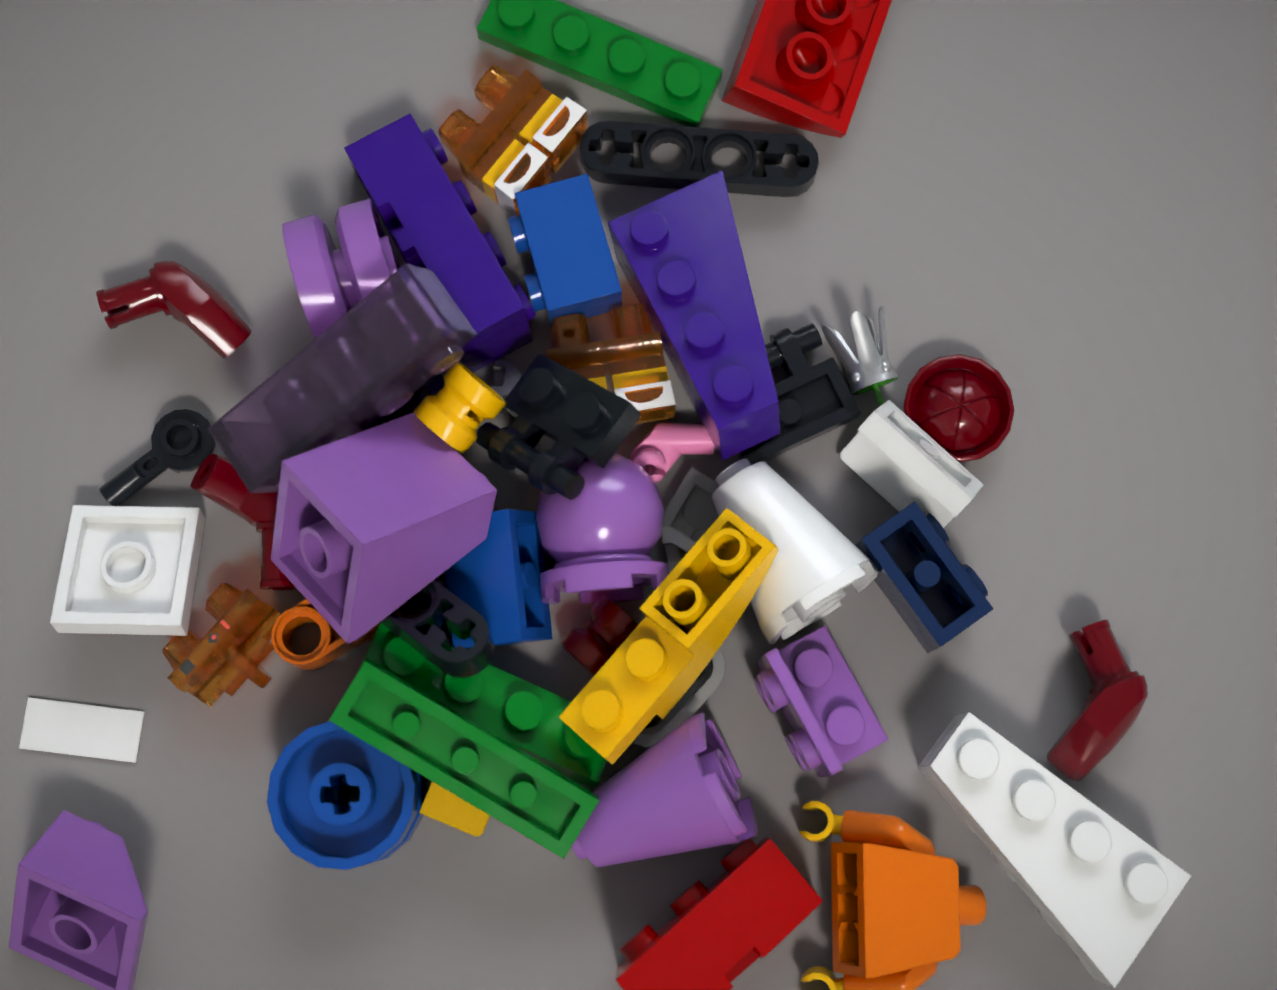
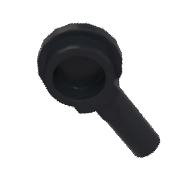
(178, 443)

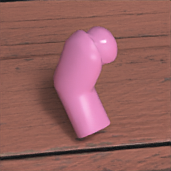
(667, 443)

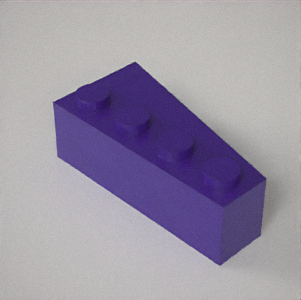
(436, 232)
(697, 292)

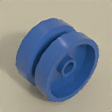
(309, 805)

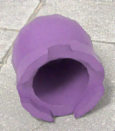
(602, 535)

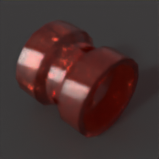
(607, 623)

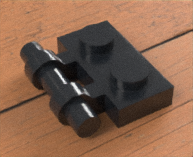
(809, 400)
(566, 408)

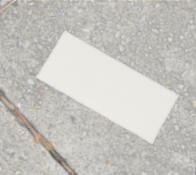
(81, 730)

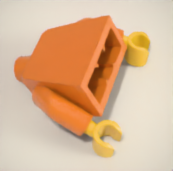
(891, 903)

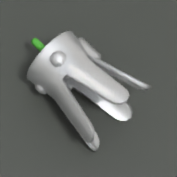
(874, 364)

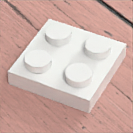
(128, 570)

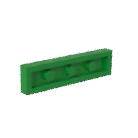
(603, 56)
(498, 702)
(464, 758)

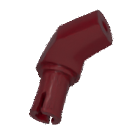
(183, 296)
(223, 485)
(1107, 712)

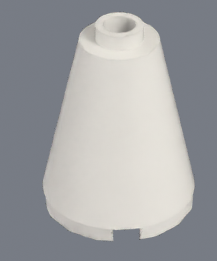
(812, 554)

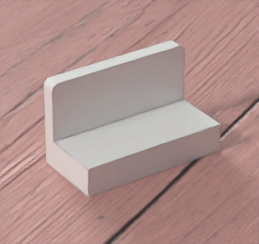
(909, 465)

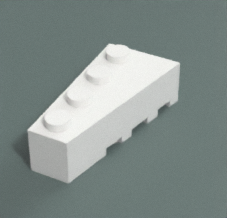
(1068, 856)

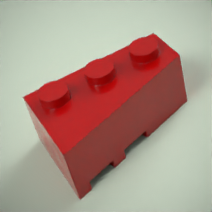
(721, 926)

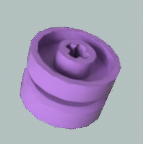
(332, 278)

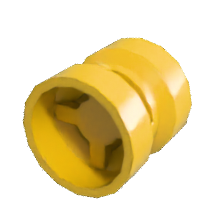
(459, 407)

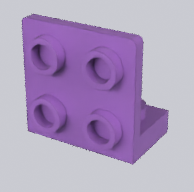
(819, 702)

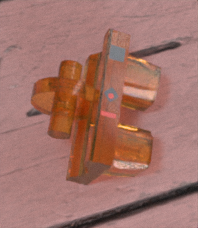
(229, 650)

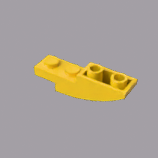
(676, 639)

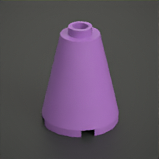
(669, 801)

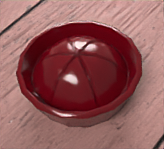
(961, 405)

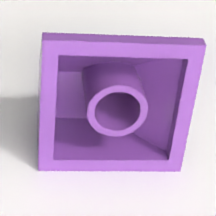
(80, 905)

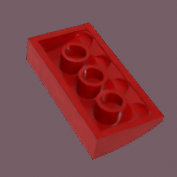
(806, 61)

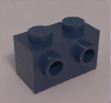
(924, 577)

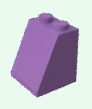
(376, 520)

